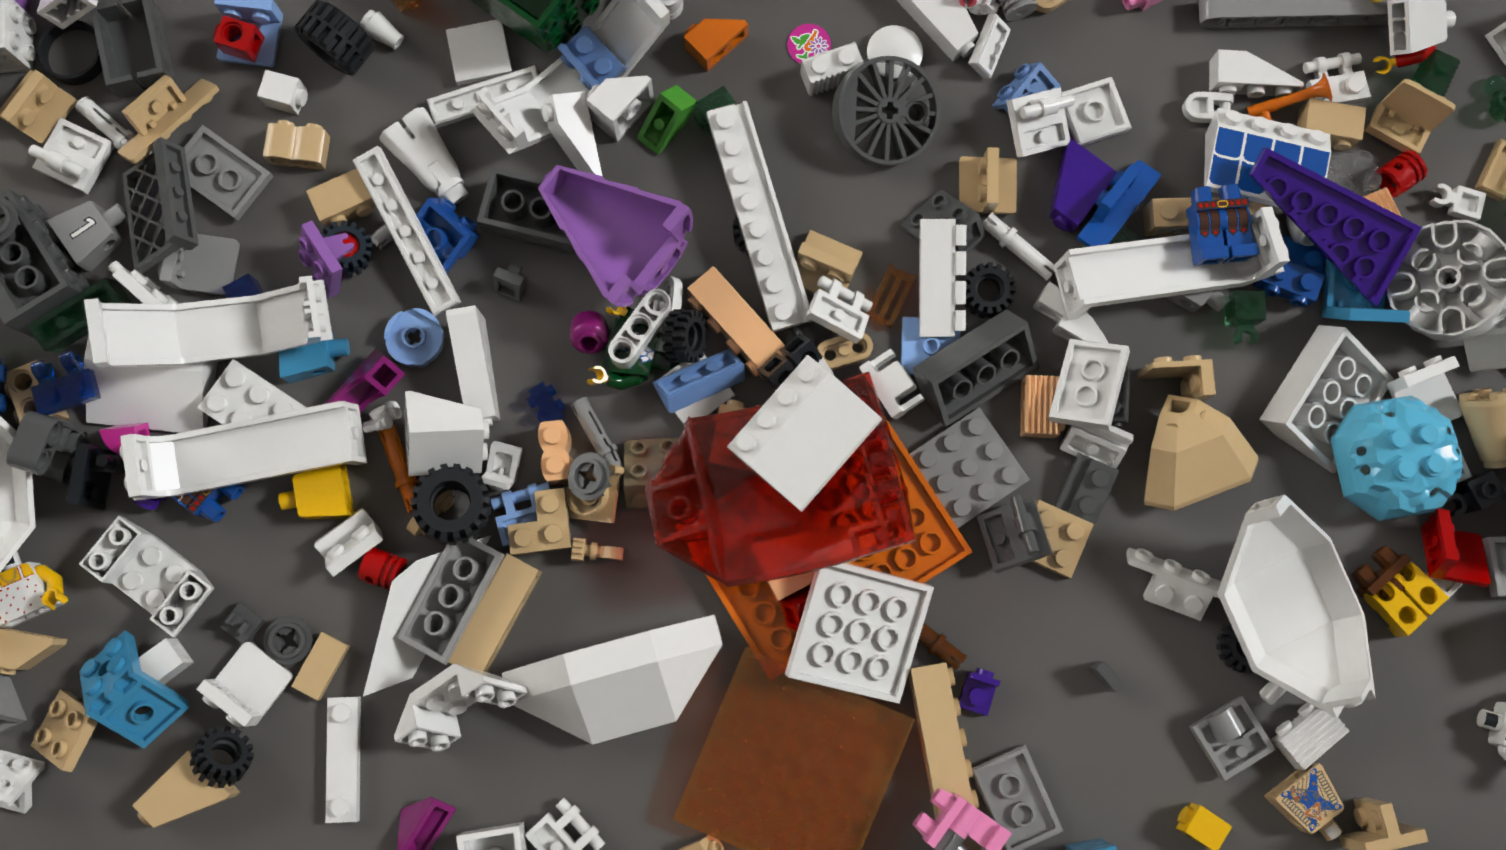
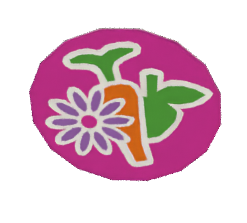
(807, 41)

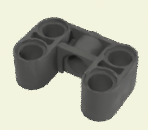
(45, 446)

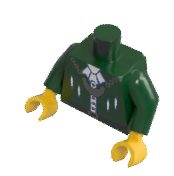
(651, 358)

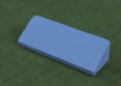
(700, 380)

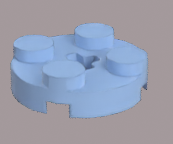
(411, 321)

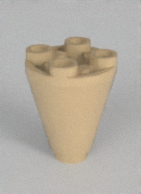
(1486, 422)

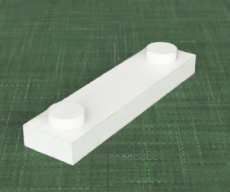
(343, 759)

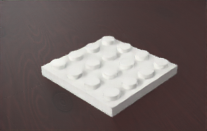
(859, 631)

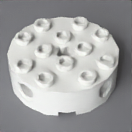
(1459, 309)

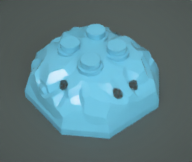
(1396, 457)

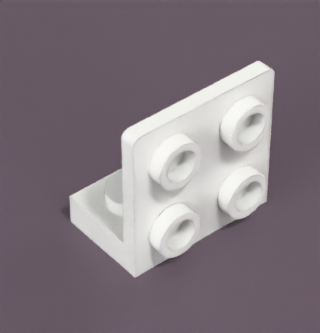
(16, 38)

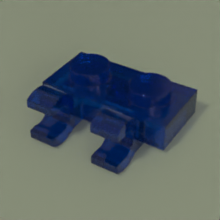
(65, 392)

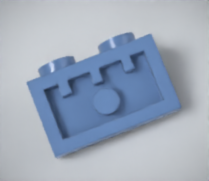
(590, 58)
(1028, 80)

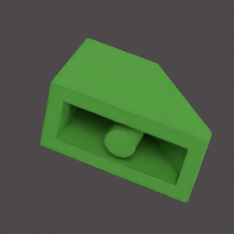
(666, 118)

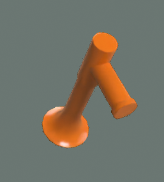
(1263, 109)

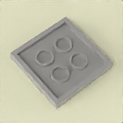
(969, 467)

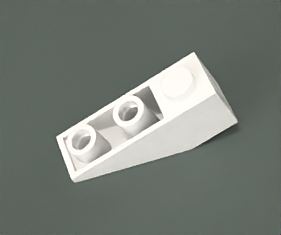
(1249, 75)

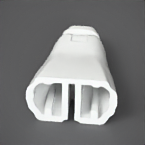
(425, 154)

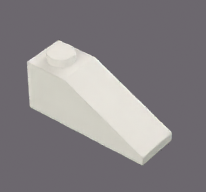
(572, 128)

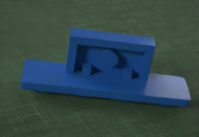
(1118, 203)

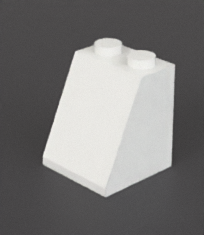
(442, 434)

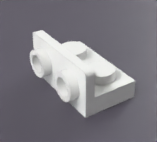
(348, 541)

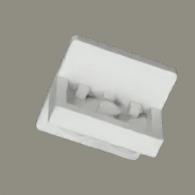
(16, 780)

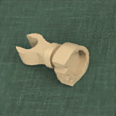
(580, 550)

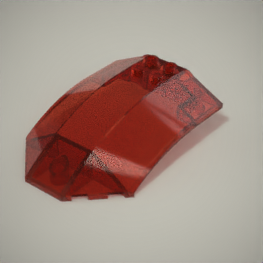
(744, 532)

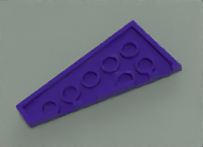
(1347, 228)

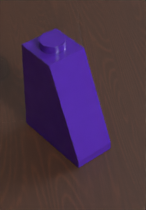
(1077, 186)

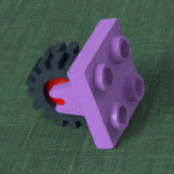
(334, 252)

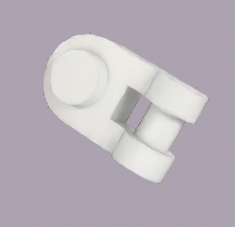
(1200, 105)

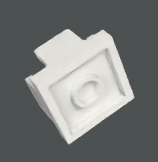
(892, 384)

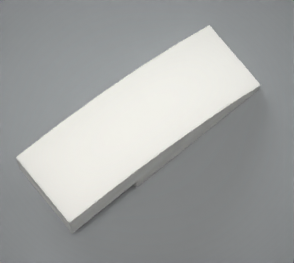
(1052, 305)

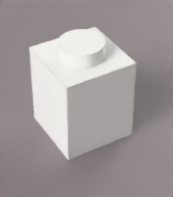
(282, 92)
(165, 660)

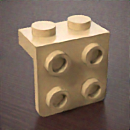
(1408, 116)

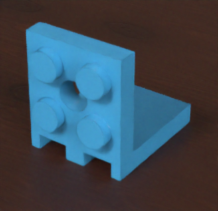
(1345, 302)
(117, 687)

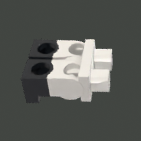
(779, 367)

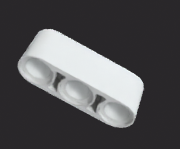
(644, 315)

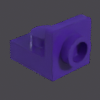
(978, 691)

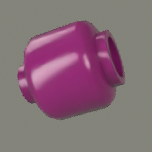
(589, 332)

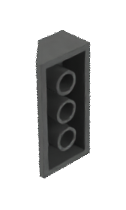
(977, 366)

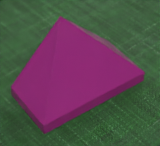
(423, 823)

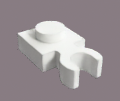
(1462, 201)

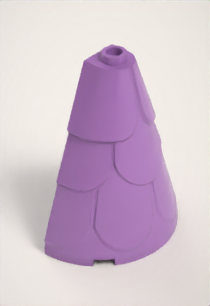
(618, 230)

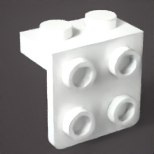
(1429, 385)
(246, 686)

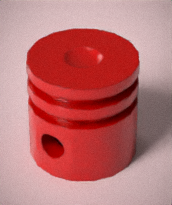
(1403, 171)
(381, 567)

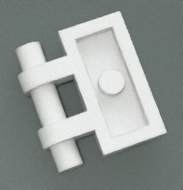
(1347, 86)
(837, 315)
(550, 835)

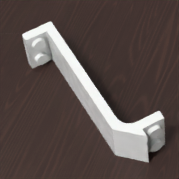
(1161, 268)
(243, 451)

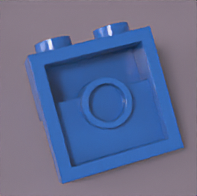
(447, 231)
(1301, 278)

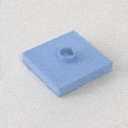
(916, 348)

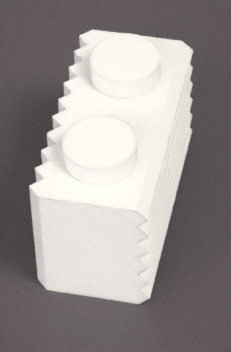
(828, 68)
(1308, 736)

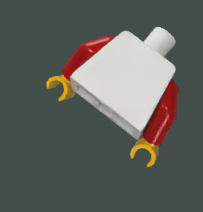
(1415, 30)

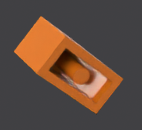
(714, 39)

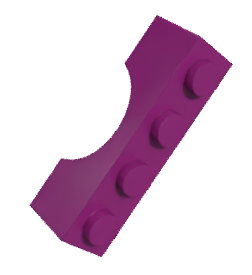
(369, 381)

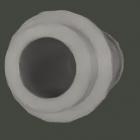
(381, 237)

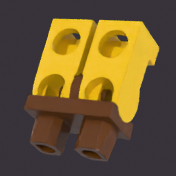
(1398, 591)

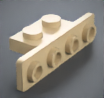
(160, 112)

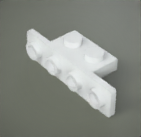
(1174, 585)

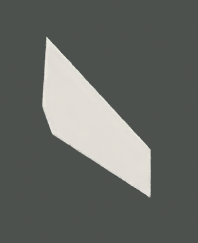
(392, 658)

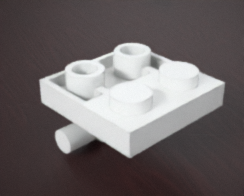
(1039, 121)
(72, 155)

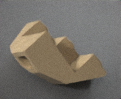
(1195, 455)

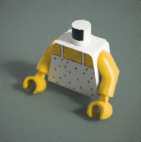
(28, 591)

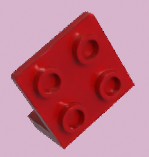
(1453, 553)

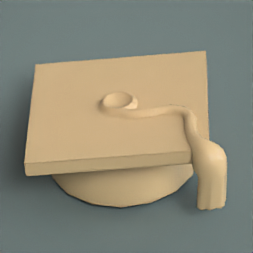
(602, 508)

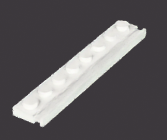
(759, 216)

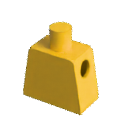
(320, 494)

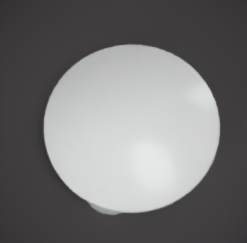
(898, 42)

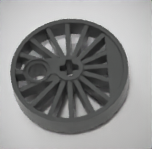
(845, 109)

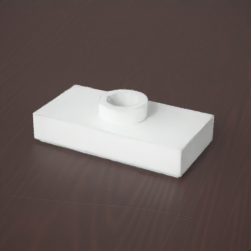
(989, 46)

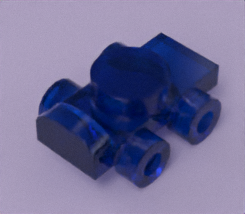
(542, 398)

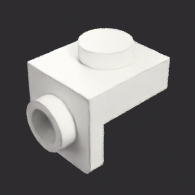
(502, 466)

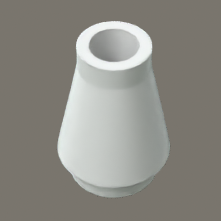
(381, 29)

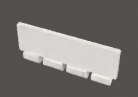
(937, 277)

